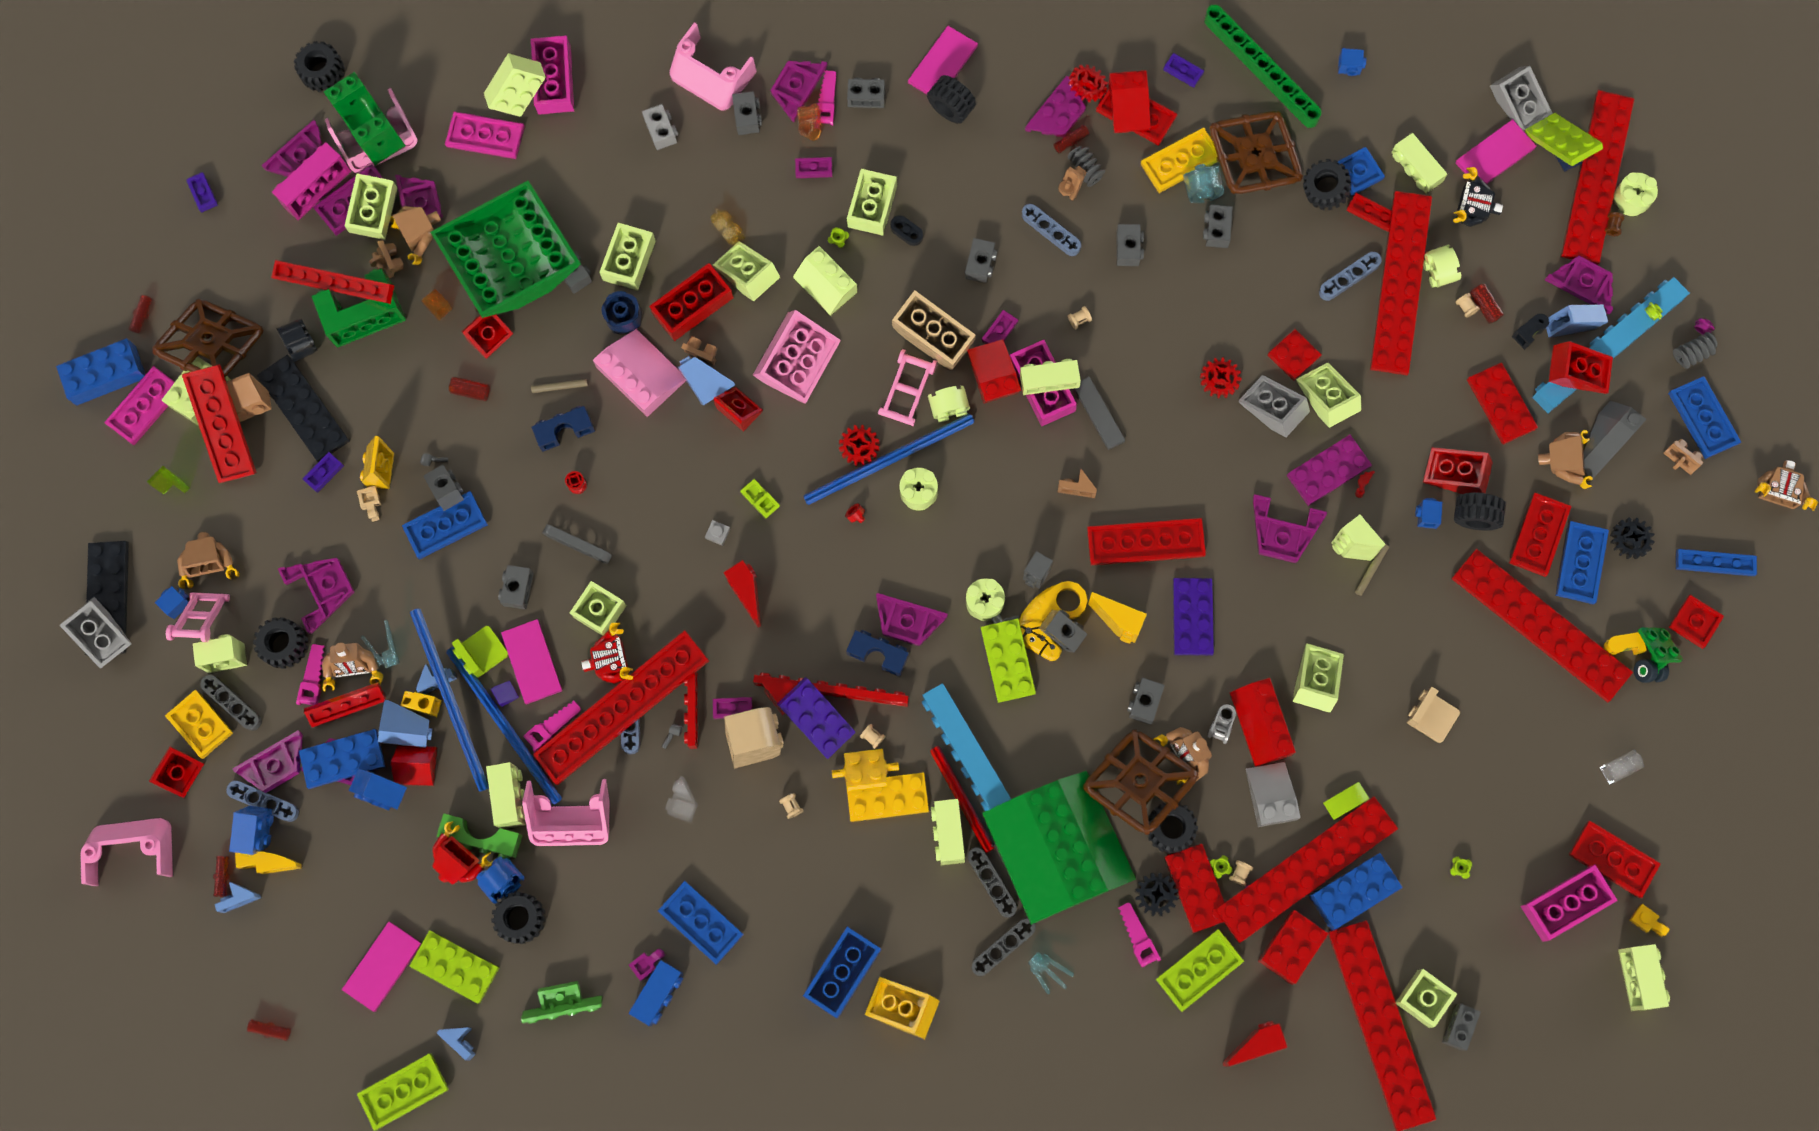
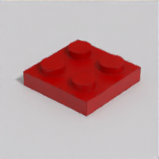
(1294, 354)
(1696, 621)

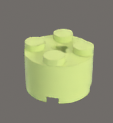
(1635, 194)
(1442, 266)
(949, 402)
(918, 478)
(991, 590)

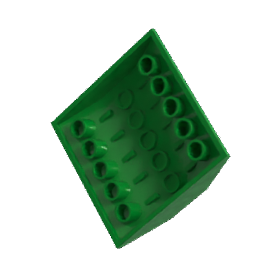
(507, 251)
(1058, 847)

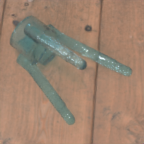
(389, 657)
(1040, 964)

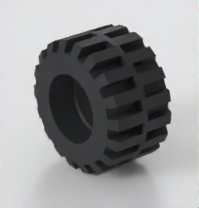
(315, 54)
(951, 99)
(1321, 171)
(1479, 511)
(270, 632)
(1189, 830)
(502, 913)

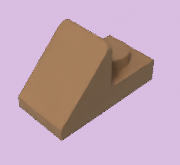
(1082, 488)

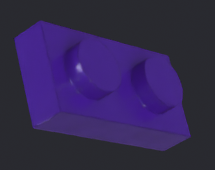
(1183, 70)
(202, 192)
(323, 472)

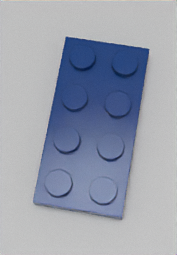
(1704, 417)
(441, 528)
(1582, 562)
(341, 758)
(700, 922)

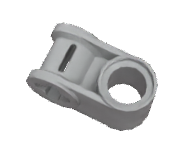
(1220, 726)

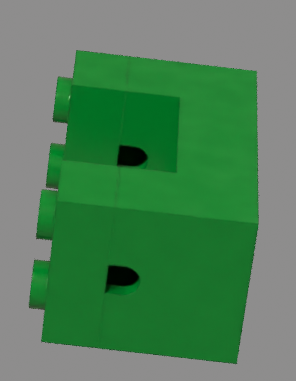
(364, 118)
(359, 320)

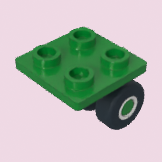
(1662, 651)

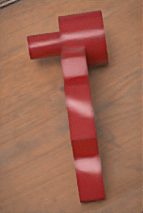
(1362, 482)

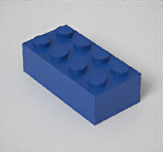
(101, 372)
(1355, 892)
(842, 972)

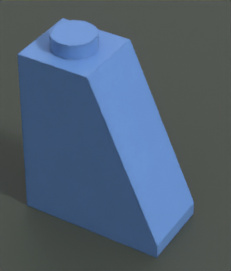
(1576, 319)
(703, 379)
(403, 726)

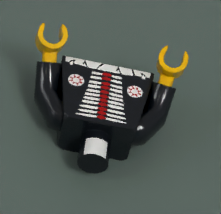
(1476, 201)

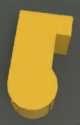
(1625, 643)
(421, 703)

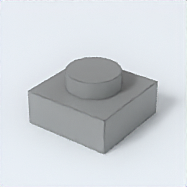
(717, 533)

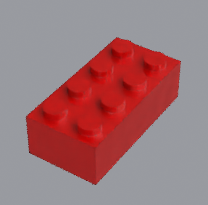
(691, 302)

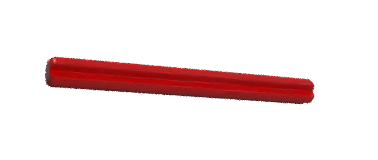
(964, 803)

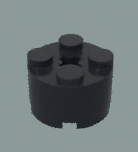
(297, 340)

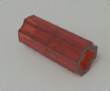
(1487, 303)
(469, 388)

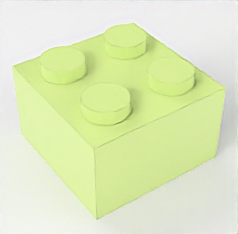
(598, 608)
(219, 654)
(1426, 998)

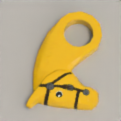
(1037, 612)

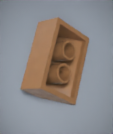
(248, 396)

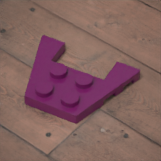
(1281, 538)
(327, 584)

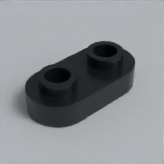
(908, 230)

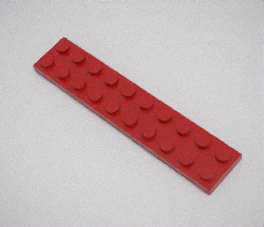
(1598, 178)
(1401, 283)
(1542, 625)
(621, 707)
(1306, 869)
(1381, 1026)

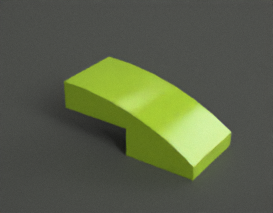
(759, 498)
(1346, 800)

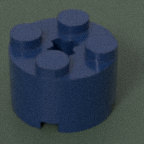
(627, 321)

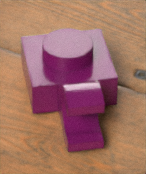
(644, 964)

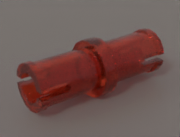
(1071, 139)
(140, 314)
(221, 876)
(268, 1030)

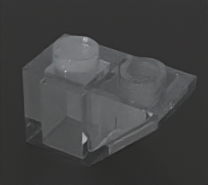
(1622, 766)
(683, 801)

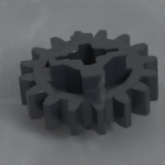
(1629, 545)
(1165, 896)

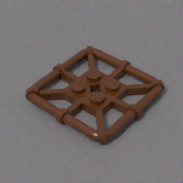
(1250, 162)
(204, 329)
(1144, 792)

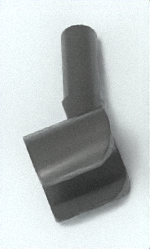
(427, 458)
(997, 619)
(674, 730)

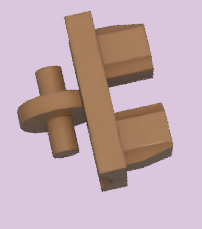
(1072, 182)
(384, 260)
(706, 355)
(1683, 457)

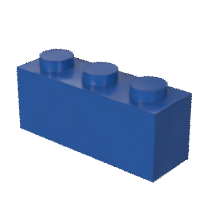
(656, 993)

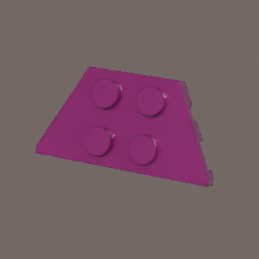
(796, 85)
(1058, 112)
(295, 151)
(419, 193)
(1585, 282)
(907, 620)
(273, 764)

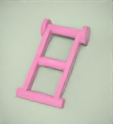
(930, 369)
(204, 633)

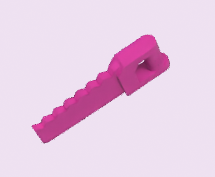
(827, 95)
(311, 677)
(552, 725)
(1138, 935)

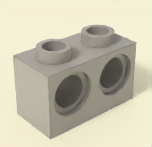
(661, 126)

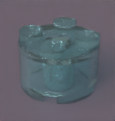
(1203, 183)

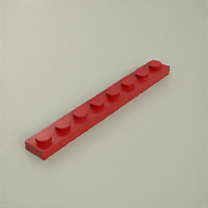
(333, 281)
(841, 690)

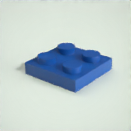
(1362, 170)

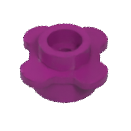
(1703, 325)

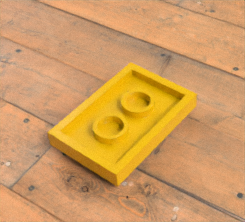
(199, 724)

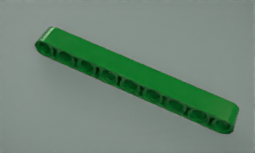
(1262, 73)

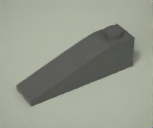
(1610, 432)

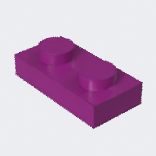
(813, 167)
(1000, 328)
(729, 706)

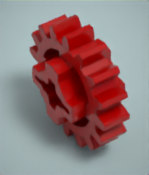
(1088, 83)
(1225, 372)
(866, 446)

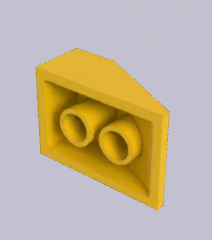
(377, 464)
(1119, 618)
(902, 1007)

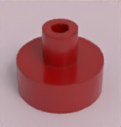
(855, 513)

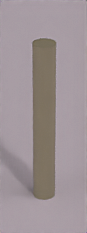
(559, 386)
(1371, 570)

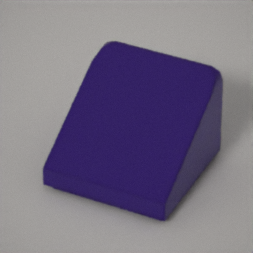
(504, 693)

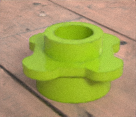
(838, 232)
(1654, 311)
(1223, 860)
(1466, 864)

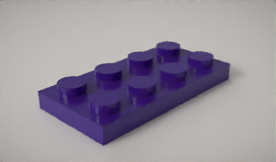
(1193, 616)
(816, 718)

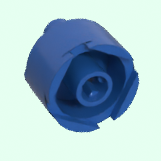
(500, 879)

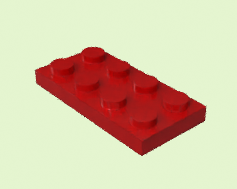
(1160, 119)
(1502, 403)
(1540, 534)
(1615, 859)
(1196, 887)

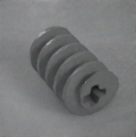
(1080, 158)
(1696, 350)

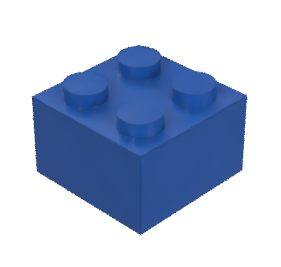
(377, 790)
(251, 830)

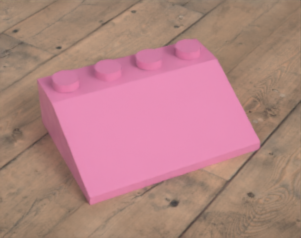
(796, 356)
(639, 371)

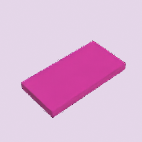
(944, 58)
(484, 135)
(1497, 152)
(141, 406)
(531, 661)
(381, 966)

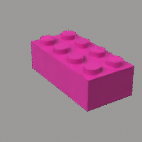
(556, 90)
(311, 181)
(1046, 405)
(1569, 903)

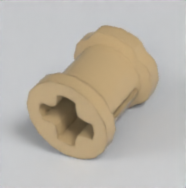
(1467, 305)
(1079, 317)
(872, 736)
(791, 806)
(1240, 873)

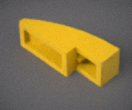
(265, 862)

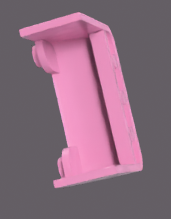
(704, 81)
(354, 154)
(566, 823)
(154, 839)

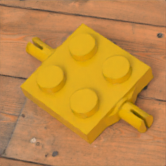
(865, 769)

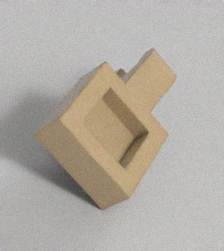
(368, 500)

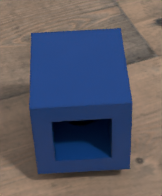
(1351, 61)
(1429, 513)
(173, 601)

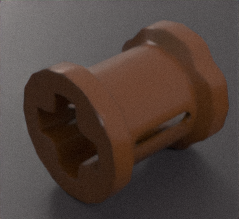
(1614, 224)

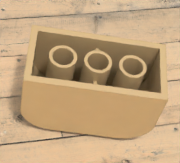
(932, 330)
(753, 736)

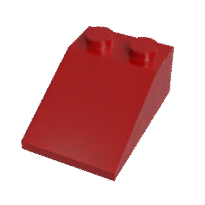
(1129, 101)
(1580, 368)
(994, 371)
(1458, 470)
(742, 581)
(1260, 1042)

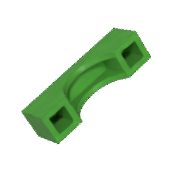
(503, 842)

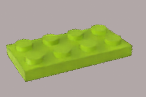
(1563, 139)
(1008, 660)
(454, 967)
(1199, 970)
(402, 1091)

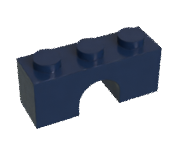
(547, 431)
(863, 644)

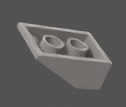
(1521, 97)
(1275, 405)
(96, 632)
(1272, 794)

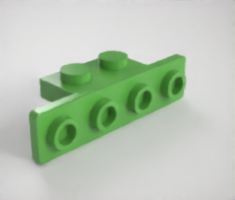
(560, 1001)

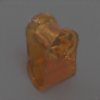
(809, 119)

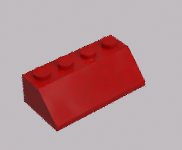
(1262, 722)

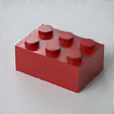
(1293, 947)

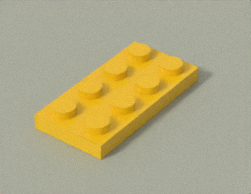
(1171, 163)
(900, 797)

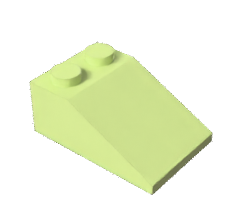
(747, 270)
(1330, 394)
(1318, 678)

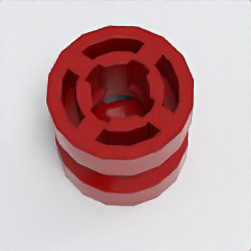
(578, 485)

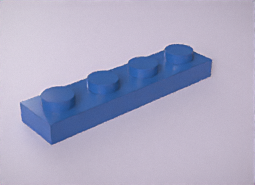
(1716, 562)

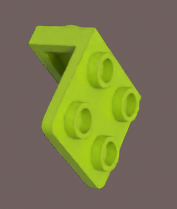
(480, 651)

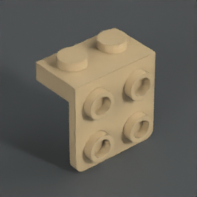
(1433, 715)

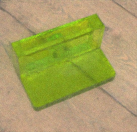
(165, 479)

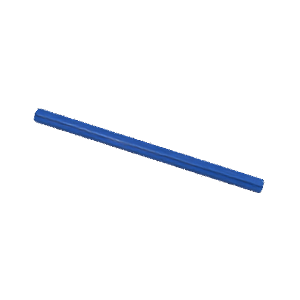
(888, 459)
(449, 699)
(506, 729)

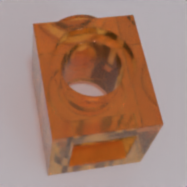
(436, 304)

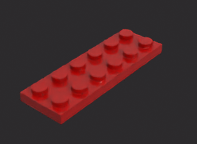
(219, 423)
(1146, 541)

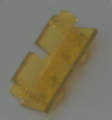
(723, 220)

